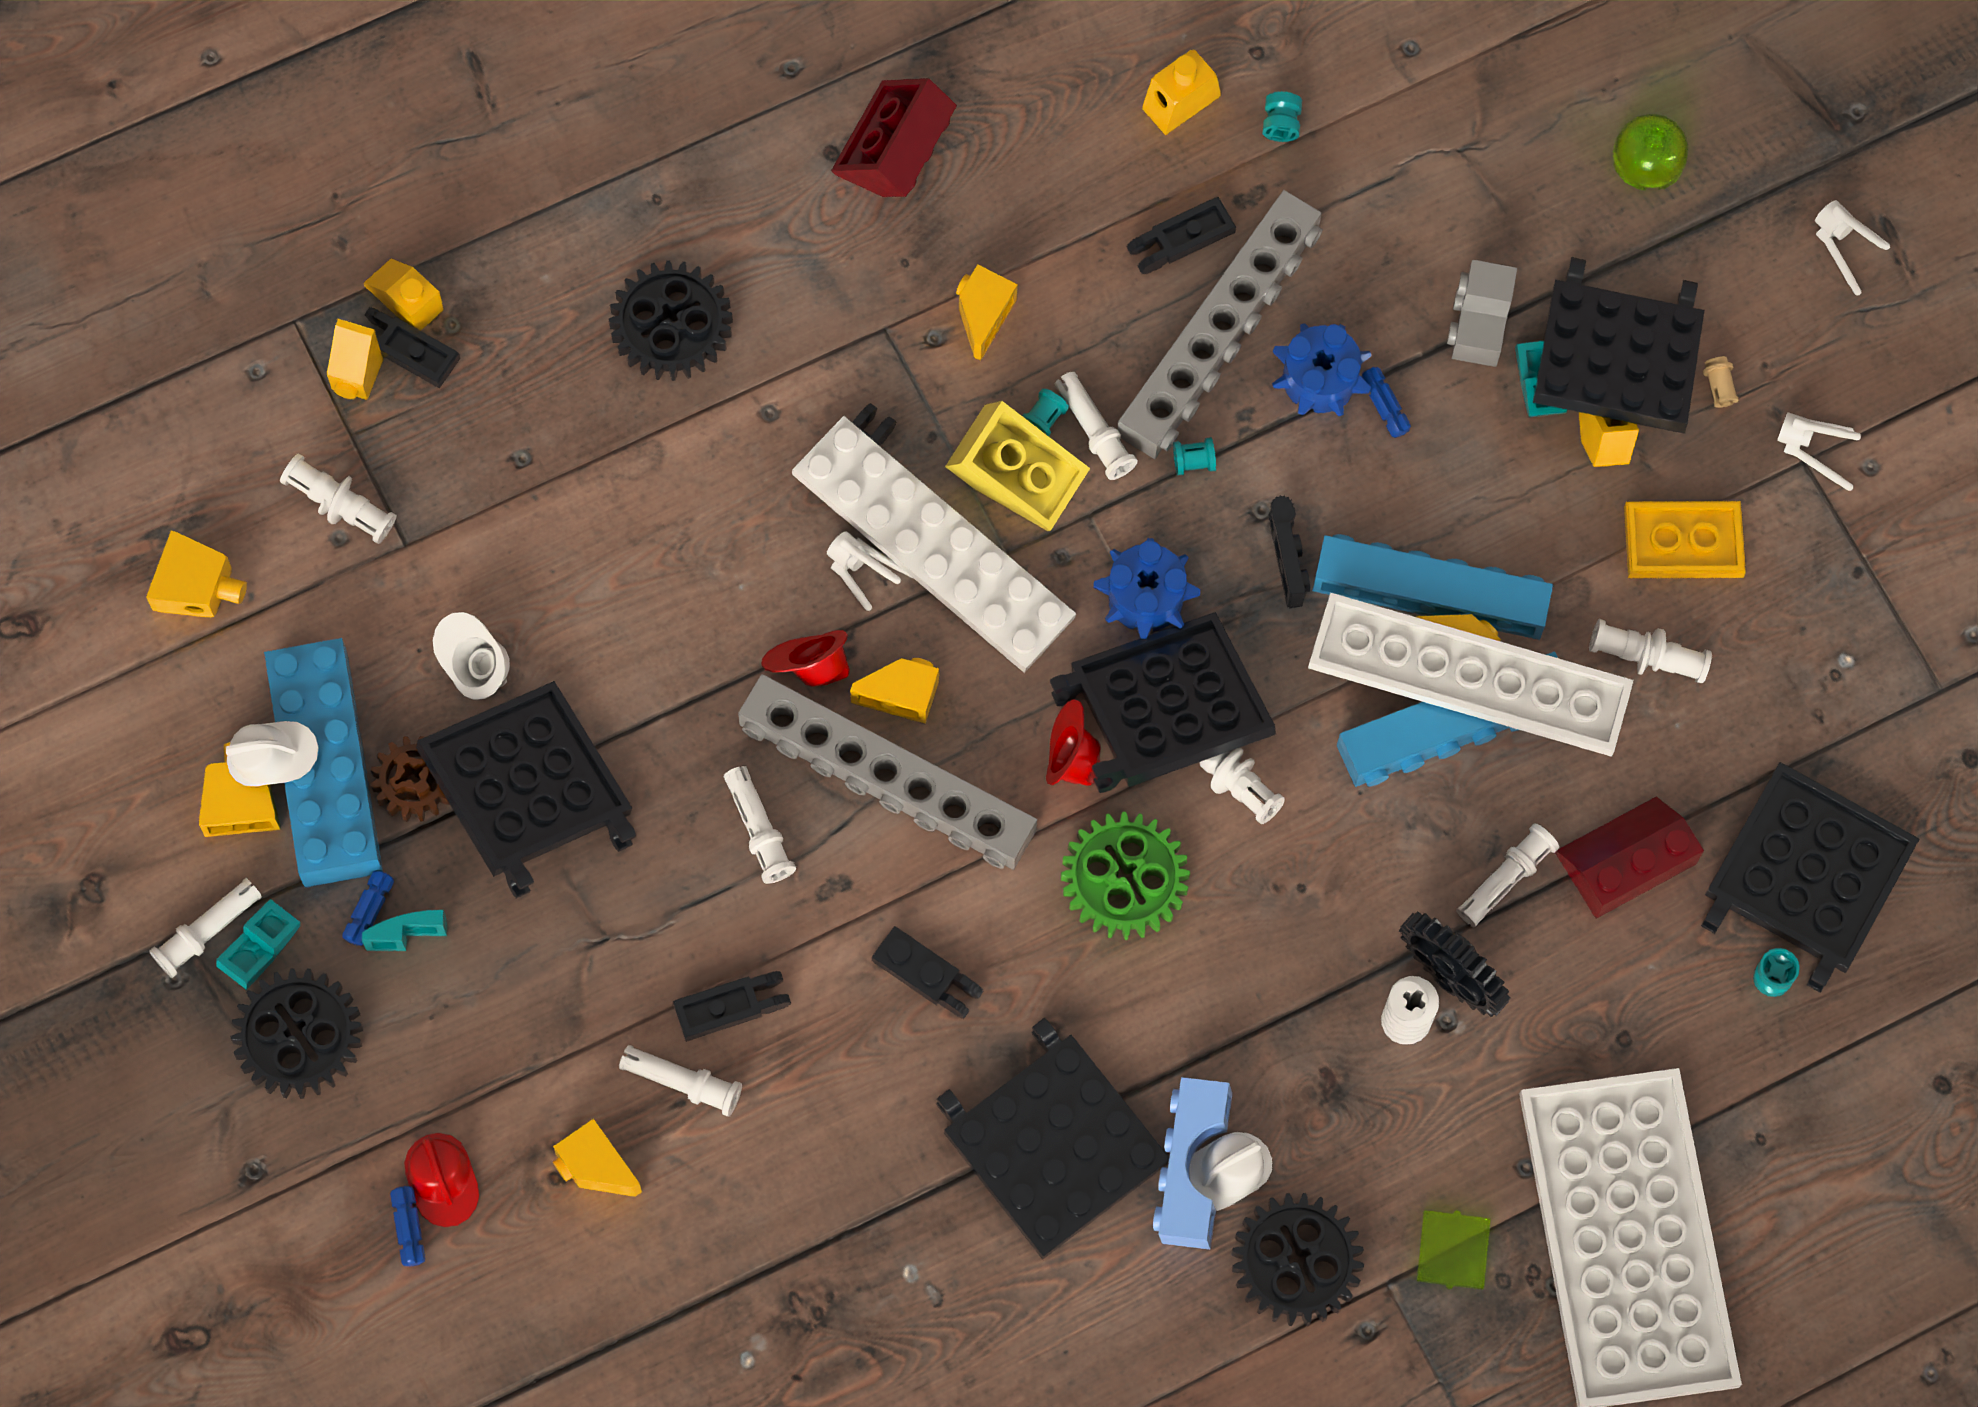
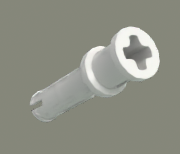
(1103, 439)
(764, 839)
(1519, 863)
(191, 939)
(698, 1085)

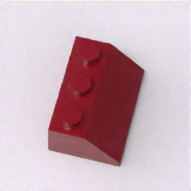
(895, 136)
(1630, 855)

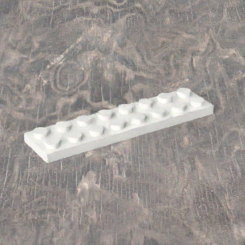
(934, 544)
(1471, 674)

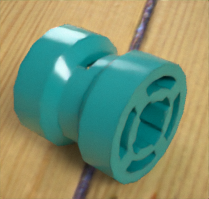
(1282, 116)
(1777, 964)

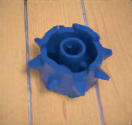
(1304, 373)
(1147, 608)

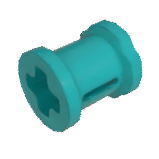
(1046, 410)
(1194, 456)

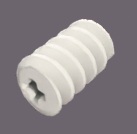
(1415, 995)

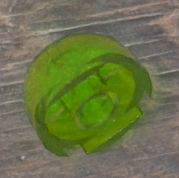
(1650, 152)

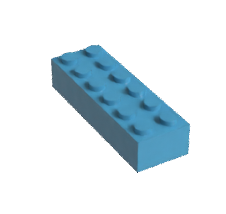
(333, 801)

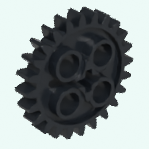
(652, 295)
(1454, 964)
(266, 1053)
(1331, 1247)

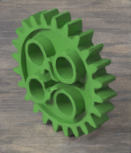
(1156, 860)

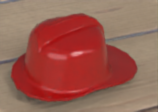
(812, 659)
(1072, 748)
(442, 1179)

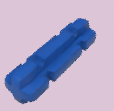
(1386, 402)
(368, 907)
(407, 1226)

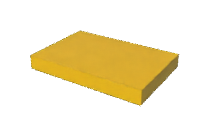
(1684, 539)

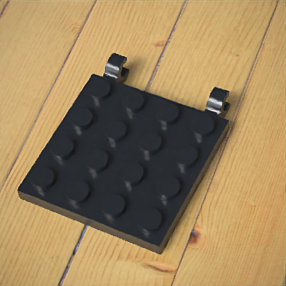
(1619, 353)
(1167, 701)
(526, 782)
(1810, 870)
(1054, 1143)

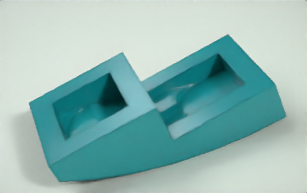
(1528, 362)
(393, 932)
(258, 945)

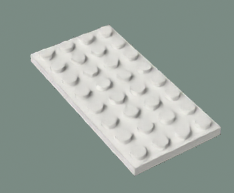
(1629, 1239)

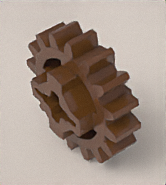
(402, 788)

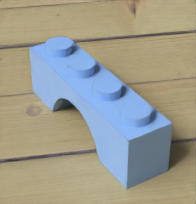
(1201, 1113)

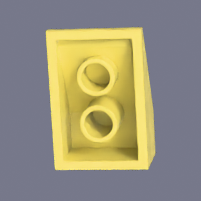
(1017, 465)

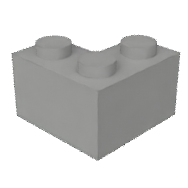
(1483, 305)

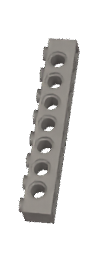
(1285, 218)
(773, 699)

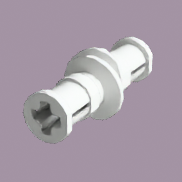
(337, 499)
(1650, 651)
(1236, 777)

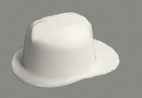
(470, 655)
(271, 753)
(1230, 1168)

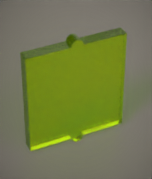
(1453, 1249)

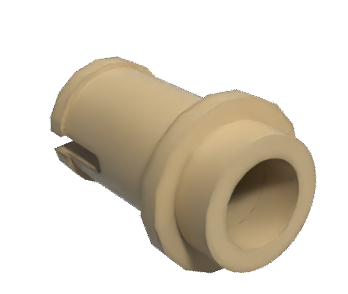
(1721, 381)

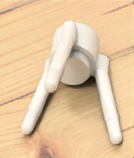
(1839, 222)
(1799, 431)
(852, 554)

